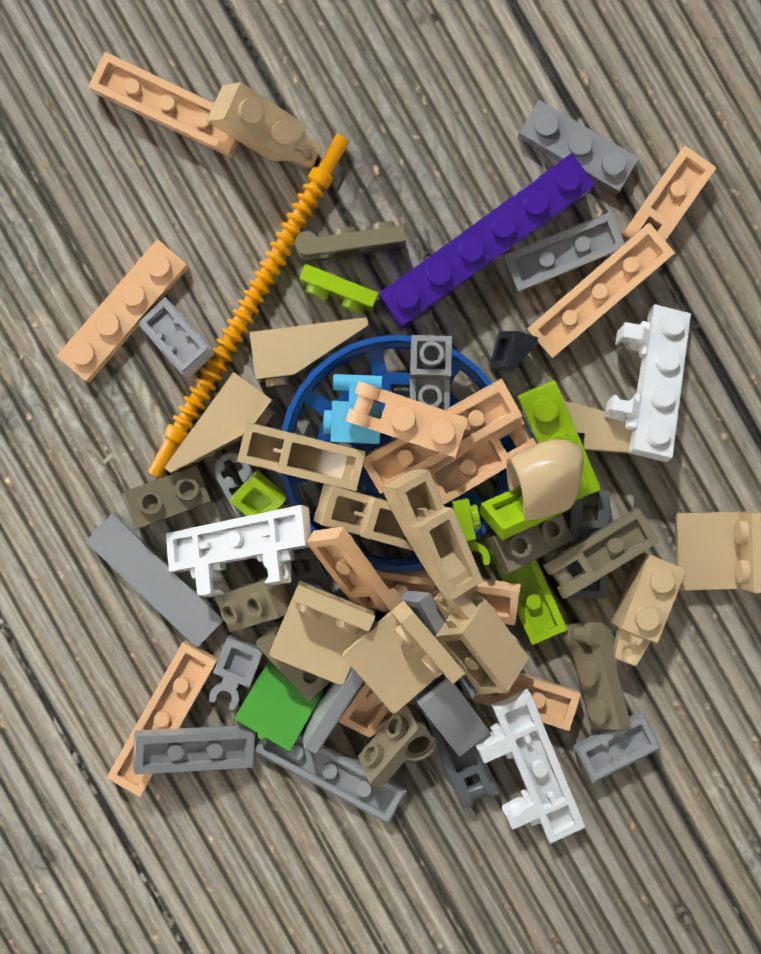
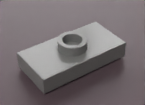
(176, 338)
(616, 749)

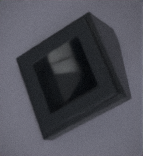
(511, 349)

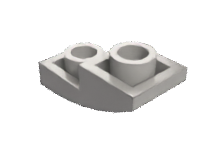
(431, 370)
(453, 716)

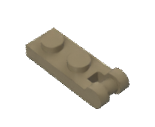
(348, 242)
(602, 552)
(597, 675)

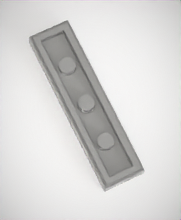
(151, 578)
(337, 775)

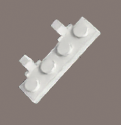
(655, 406)
(265, 535)
(547, 794)

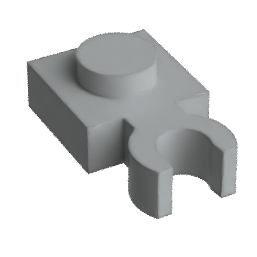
(237, 666)

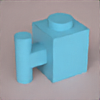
(334, 419)

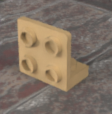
(719, 550)
(319, 631)
(400, 658)

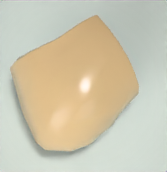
(547, 476)

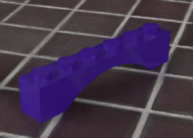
(485, 241)

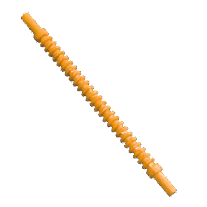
(320, 179)

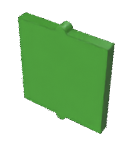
(276, 708)

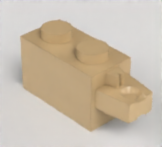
(262, 126)
(645, 606)
(480, 643)

